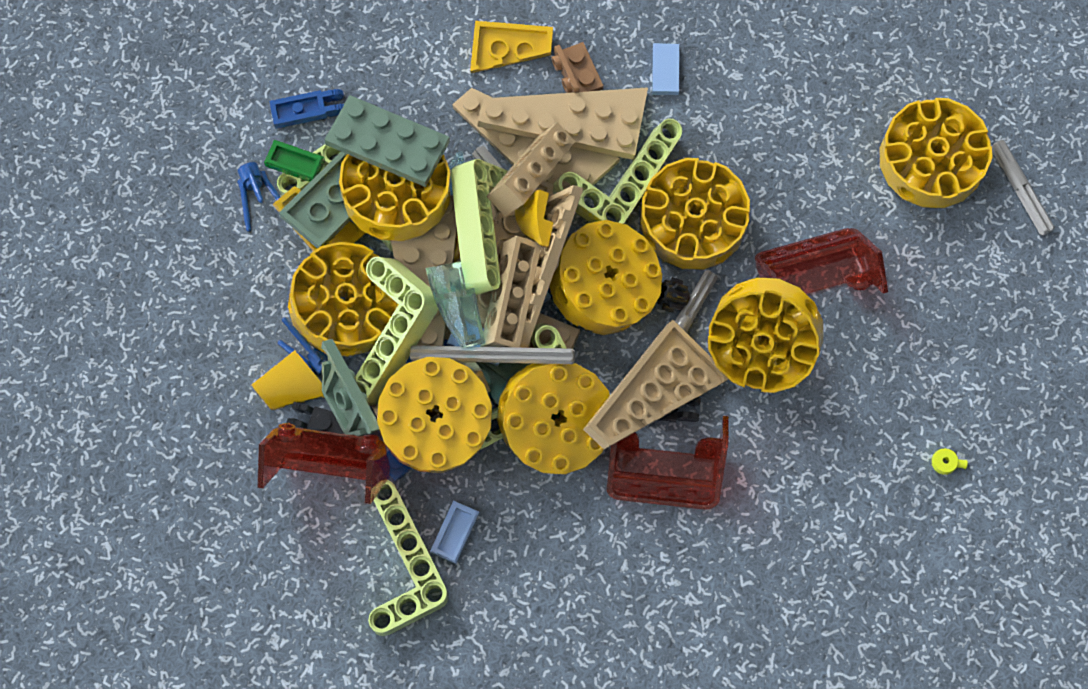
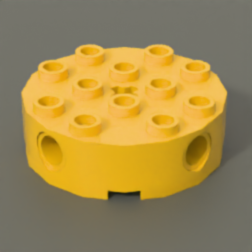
(959, 157)
(703, 190)
(390, 204)
(606, 277)
(317, 303)
(766, 335)
(419, 389)
(527, 409)

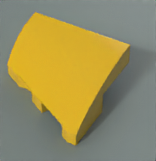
(531, 218)
(288, 383)

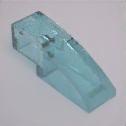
(456, 303)

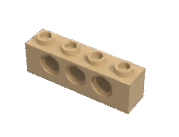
(531, 169)
(511, 300)

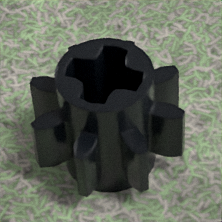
(673, 295)

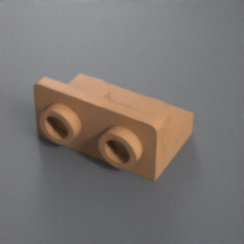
(577, 69)

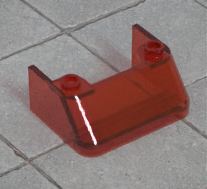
(826, 262)
(324, 454)
(669, 476)

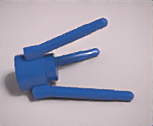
(252, 179)
(315, 356)

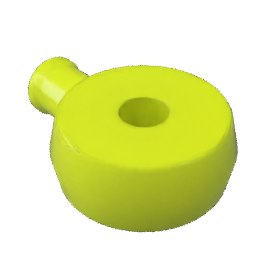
(952, 459)

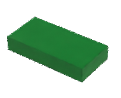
(294, 161)

